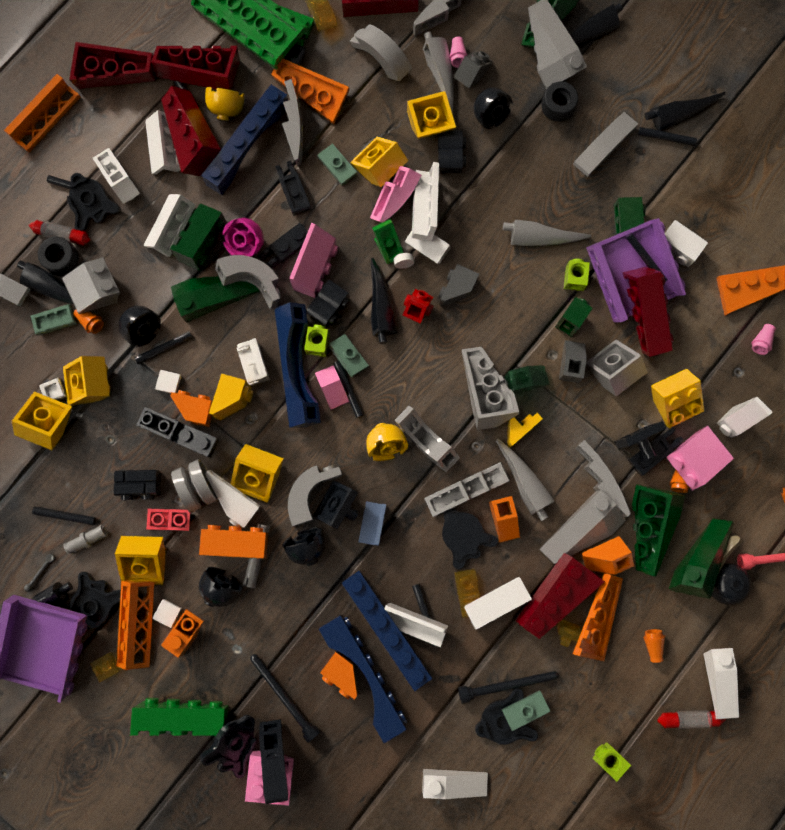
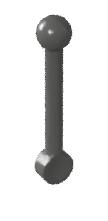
(49, 558)

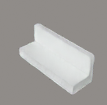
(160, 144)
(170, 224)
(497, 603)
(417, 625)

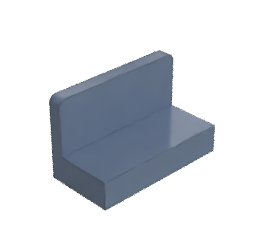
(372, 523)

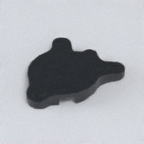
(89, 201)
(464, 535)
(93, 600)
(495, 726)
(232, 746)

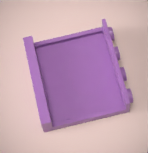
(618, 256)
(40, 645)

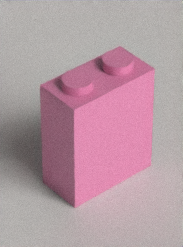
(700, 458)

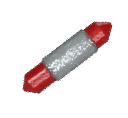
(50, 229)
(690, 719)

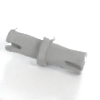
(85, 540)

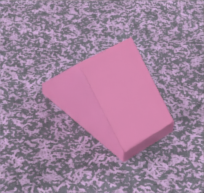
(332, 387)

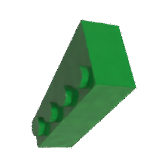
(178, 717)

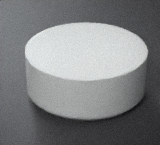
(403, 260)

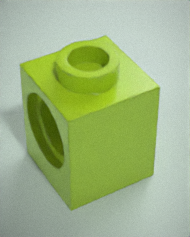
(576, 283)
(316, 349)
(615, 769)

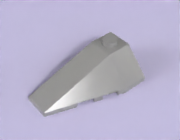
(555, 49)
(489, 395)
(588, 525)

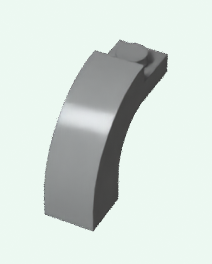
(383, 50)
(251, 270)
(426, 440)
(300, 493)

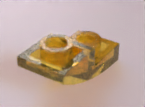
(322, 14)
(466, 588)

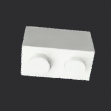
(684, 243)

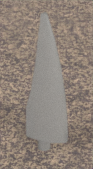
(438, 61)
(535, 234)
(530, 487)

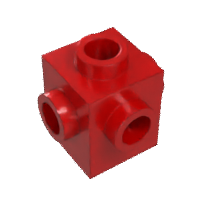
(418, 305)

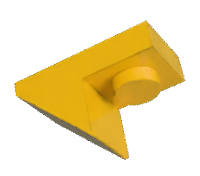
(517, 431)

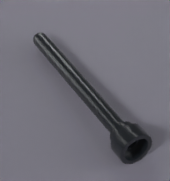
(468, 693)
(309, 730)

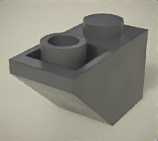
(473, 68)
(459, 286)
(573, 362)

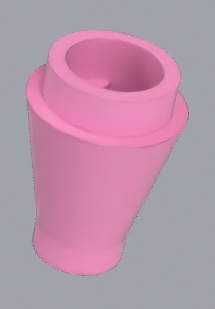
(457, 52)
(764, 340)

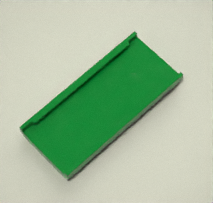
(256, 25)

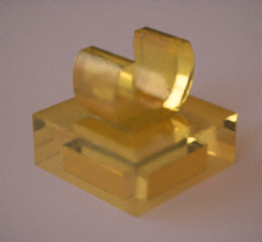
(568, 632)
(105, 667)

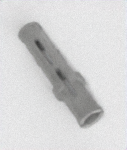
(254, 565)

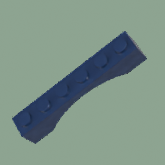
(227, 162)
(291, 328)
(387, 630)
(386, 717)

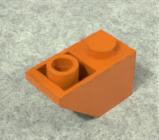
(193, 409)
(505, 518)
(609, 557)
(183, 634)
(341, 673)

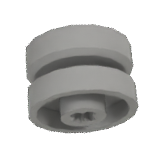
(193, 486)

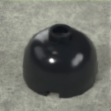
(492, 107)
(138, 325)
(305, 547)
(732, 585)
(217, 588)

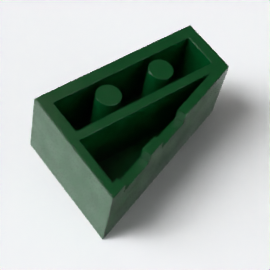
(199, 237)

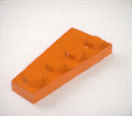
(314, 89)
(748, 287)
(598, 625)

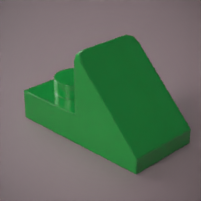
(387, 240)

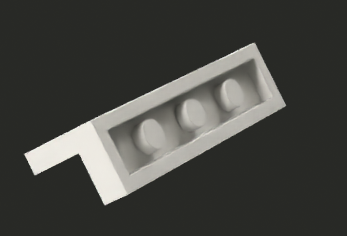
(426, 204)

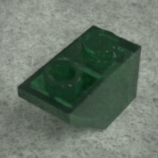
(527, 378)

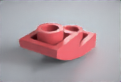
(168, 519)

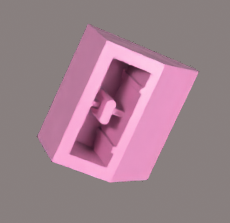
(255, 788)

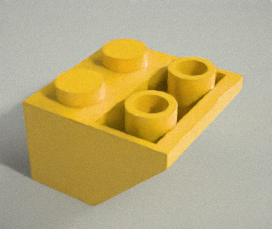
(678, 397)

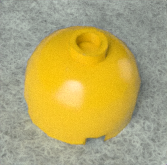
(224, 102)
(386, 441)

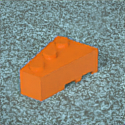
(233, 542)

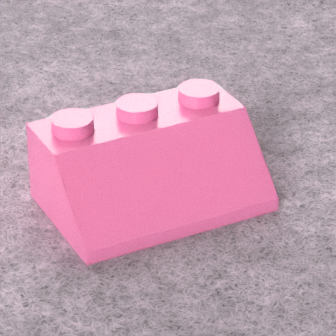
(313, 261)

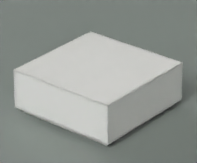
(168, 381)
(53, 389)
(167, 613)

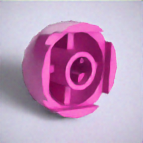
(243, 237)

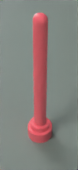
(748, 561)

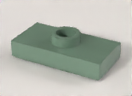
(337, 164)
(53, 319)
(348, 355)
(526, 710)

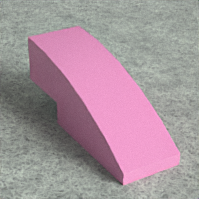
(395, 194)

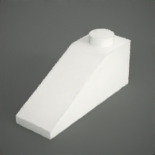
(116, 176)
(743, 417)
(234, 502)
(723, 682)
(453, 784)

